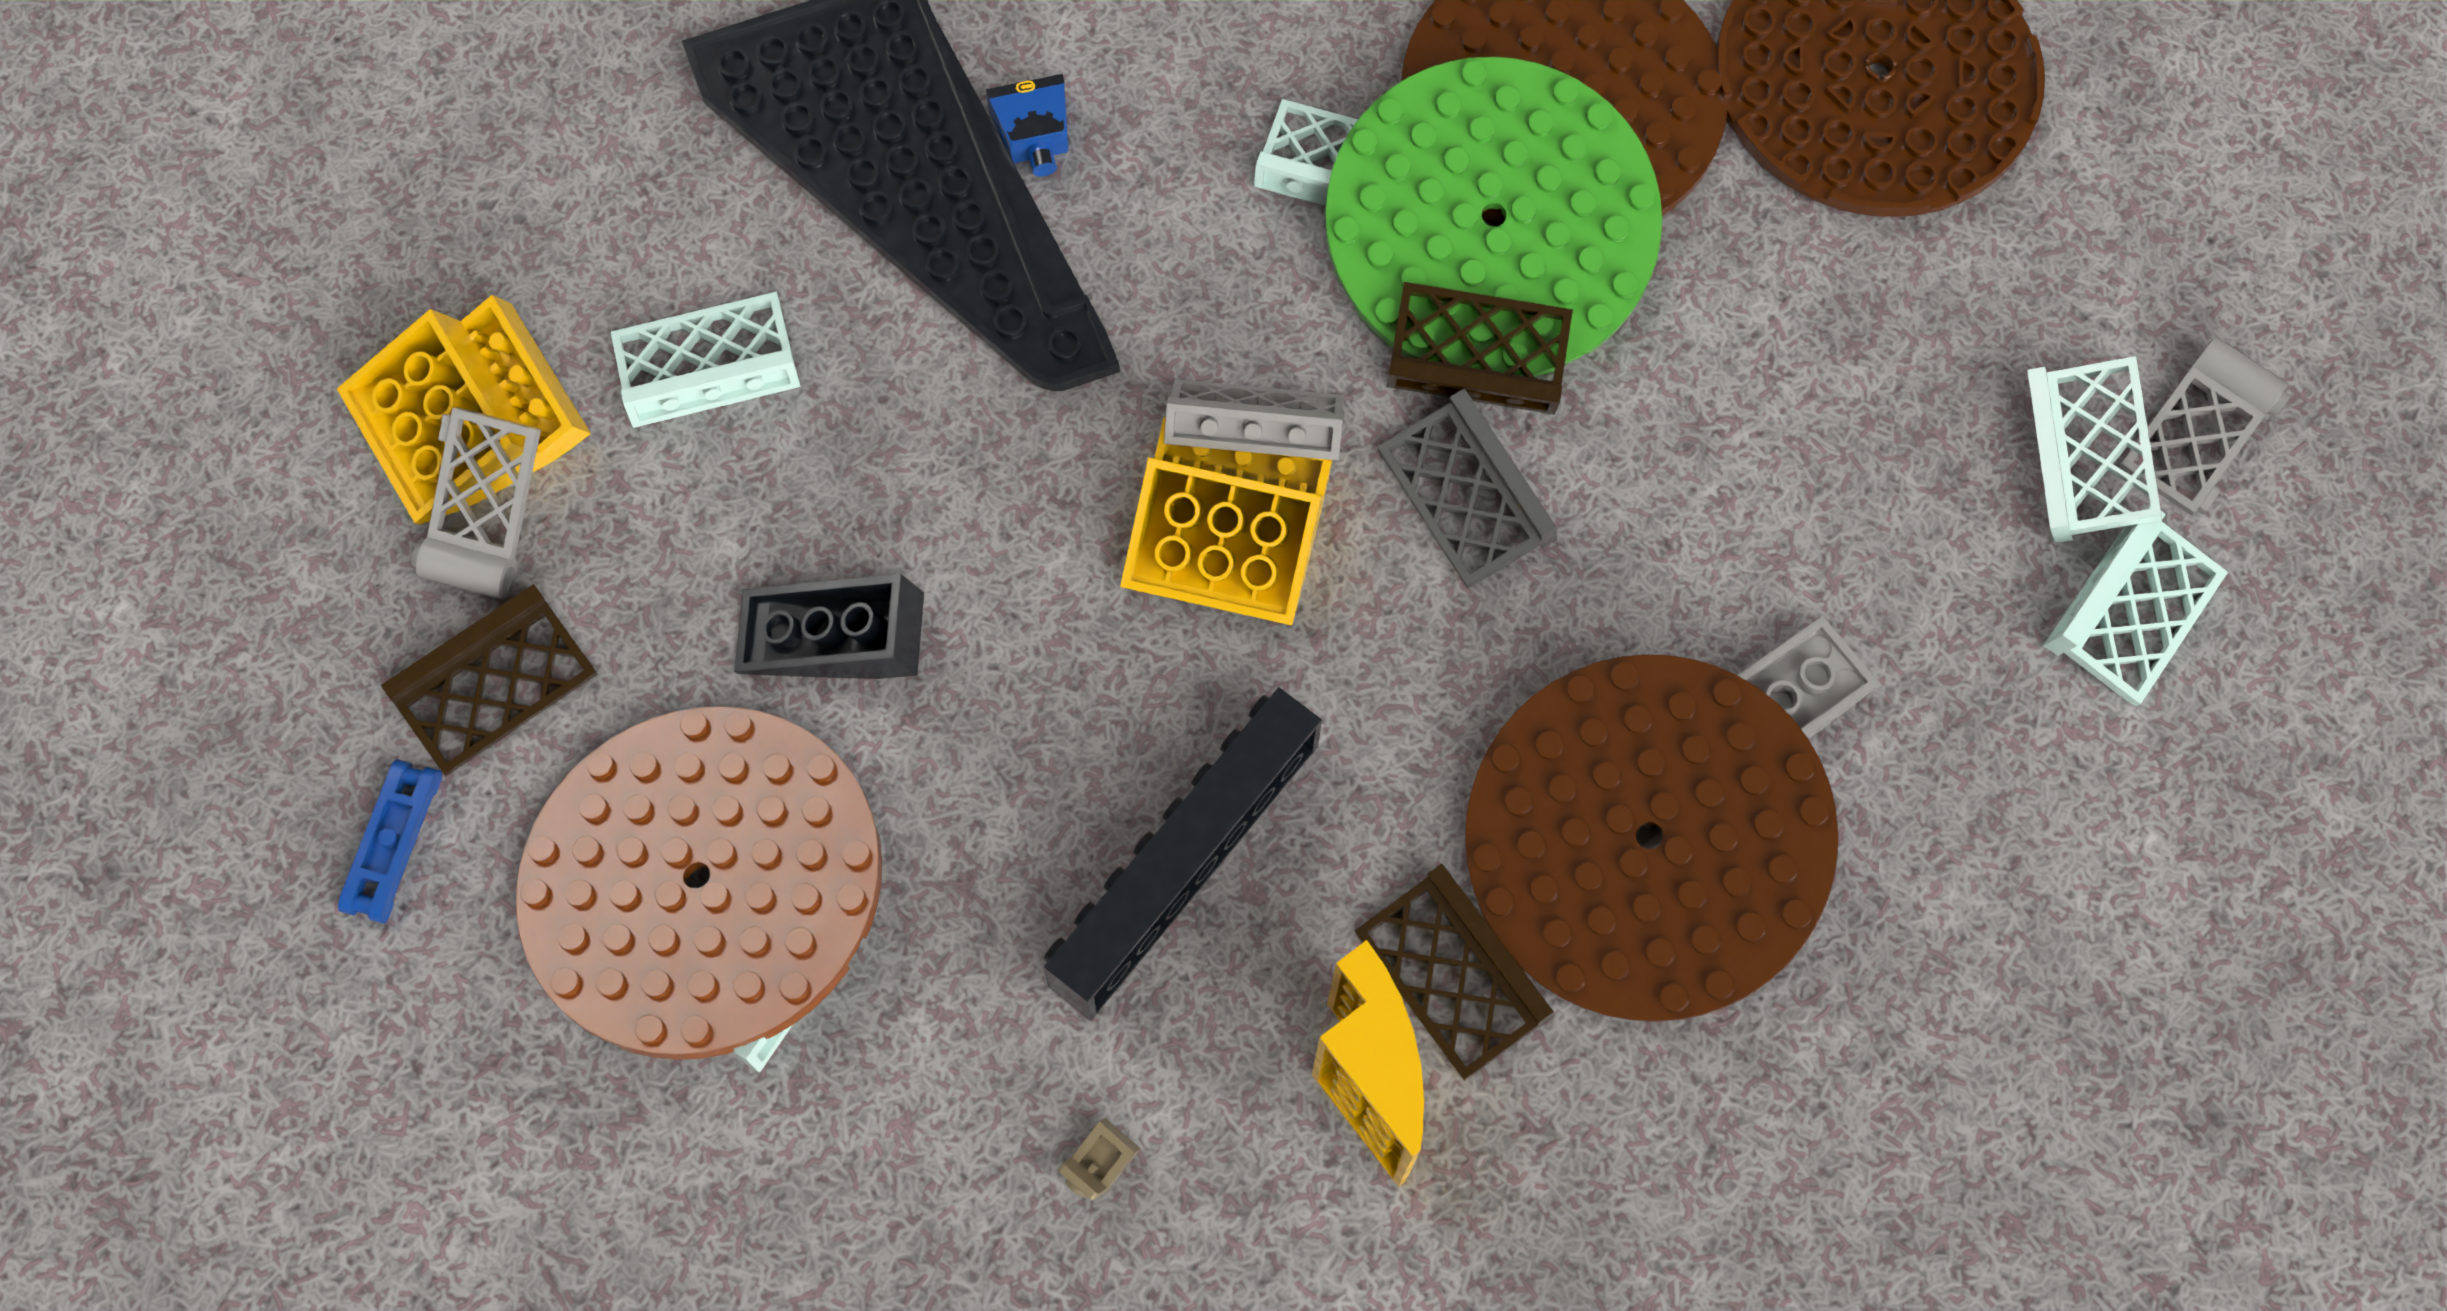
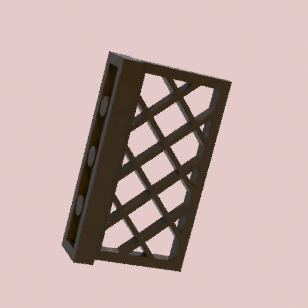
(1481, 384)
(468, 648)
(1487, 949)

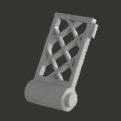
(2241, 388)
(463, 559)

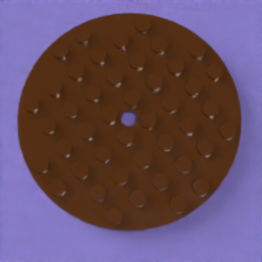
(1637, 54)
(1898, 145)
(1739, 855)

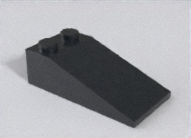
(832, 629)

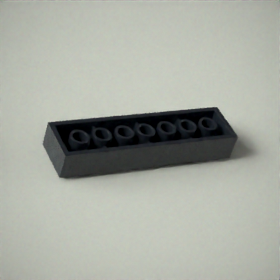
(1182, 853)

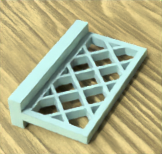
(1298, 175)
(709, 384)
(2054, 454)
(2102, 590)

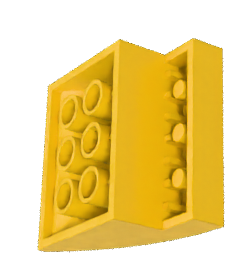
(470, 364)
(1226, 528)
(1373, 1062)

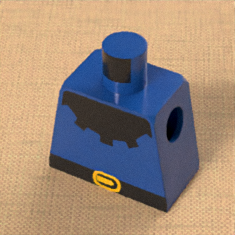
(1031, 121)

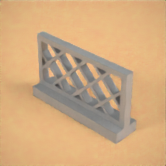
(1254, 419)

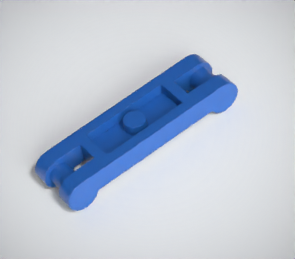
(389, 840)

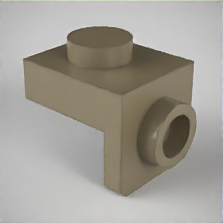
(1098, 1161)

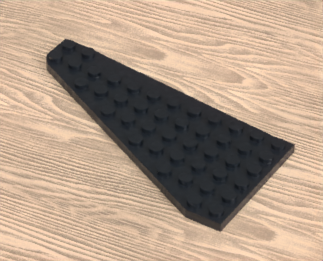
(897, 145)

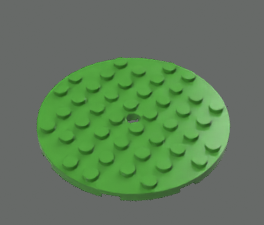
(1509, 139)

